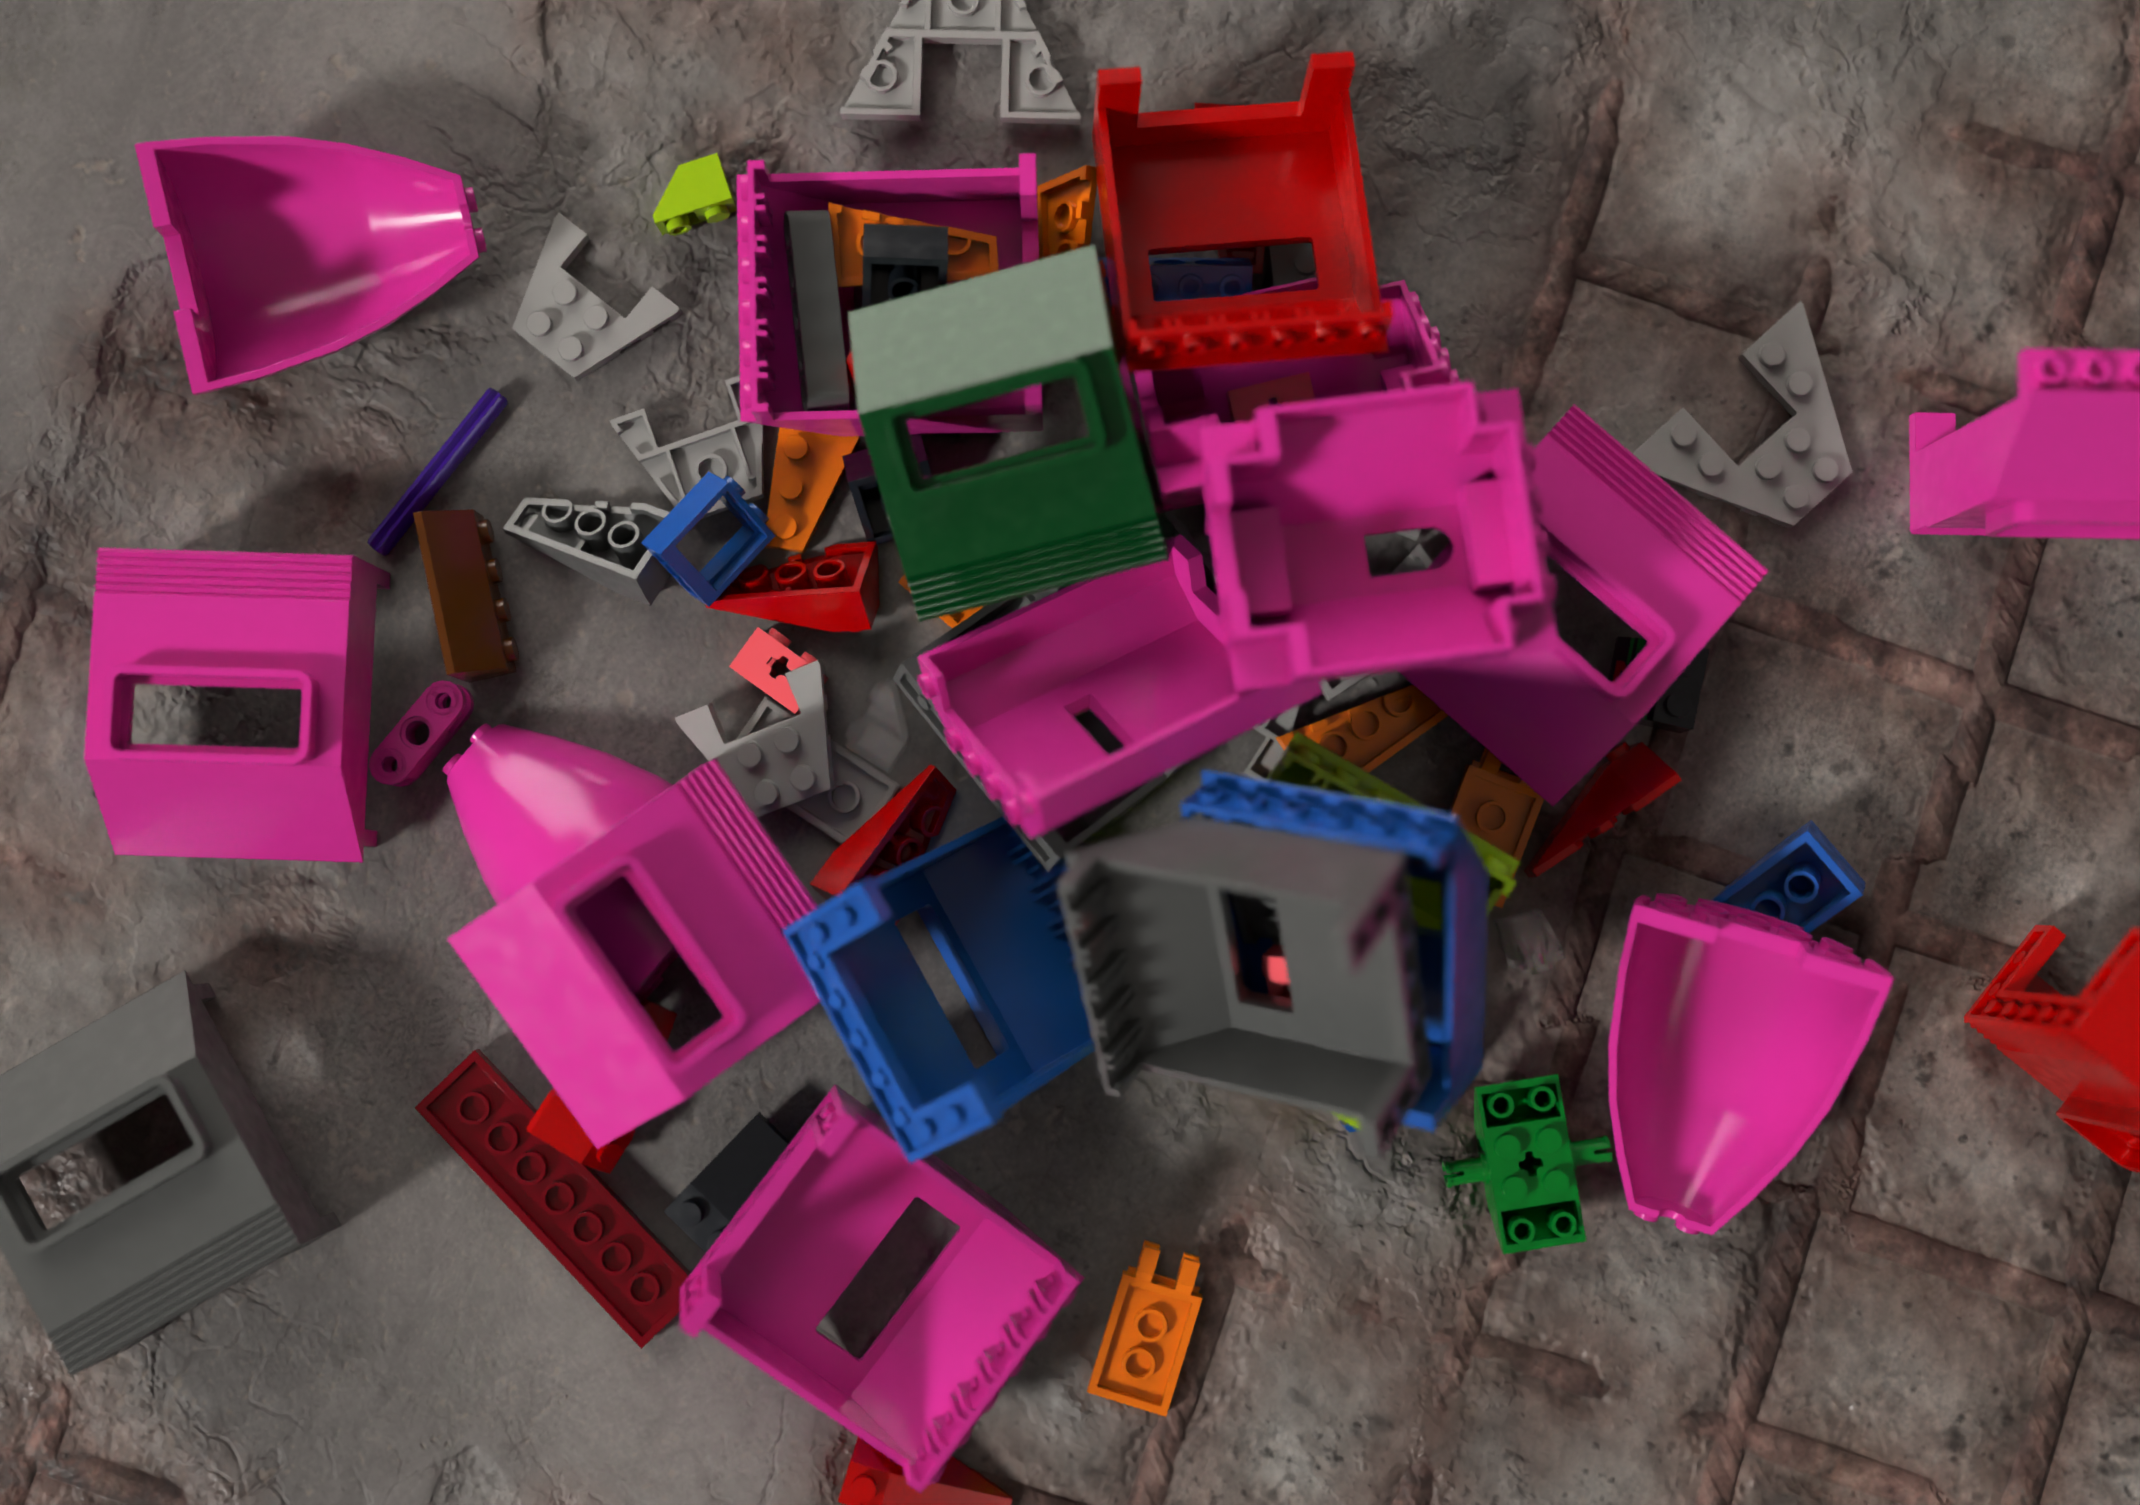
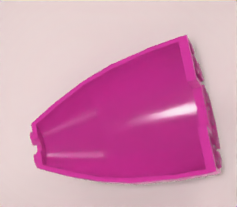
(298, 246)
(538, 800)
(1726, 1052)

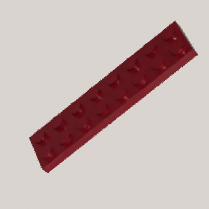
(557, 1198)

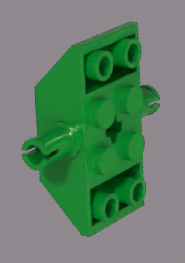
(1534, 1204)

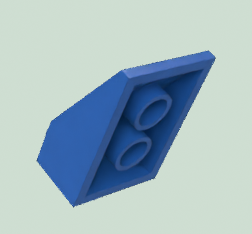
(1797, 881)

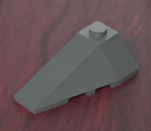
(595, 541)

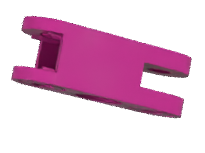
(401, 741)

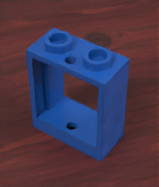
(730, 559)

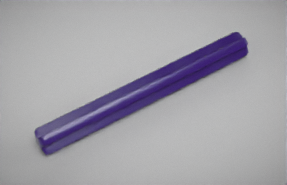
(437, 471)

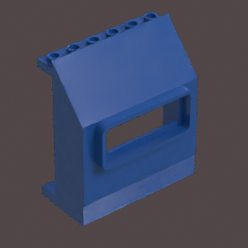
(1434, 850)
(1007, 949)

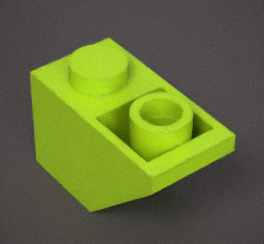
(695, 195)

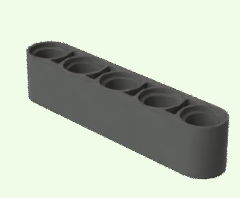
(816, 310)

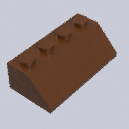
(466, 594)

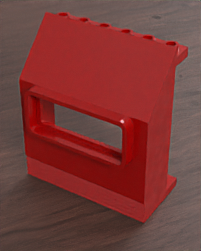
(1231, 184)
(2074, 1046)

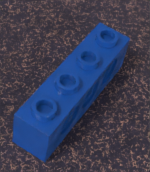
(1196, 277)

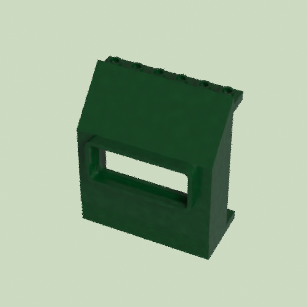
(1027, 516)

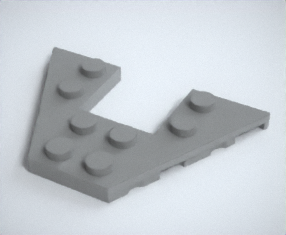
(1029, 80)
(1793, 465)

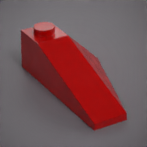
(819, 593)
(1621, 785)
(890, 836)
(561, 1130)
(879, 1480)

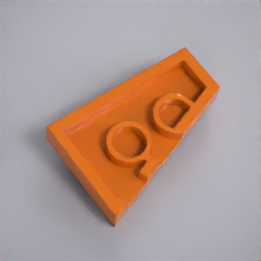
(802, 483)

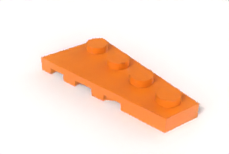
(1066, 211)
(968, 251)
(1375, 728)

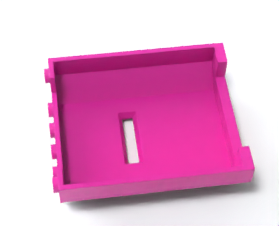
(1128, 648)

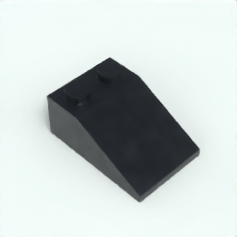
(727, 1182)

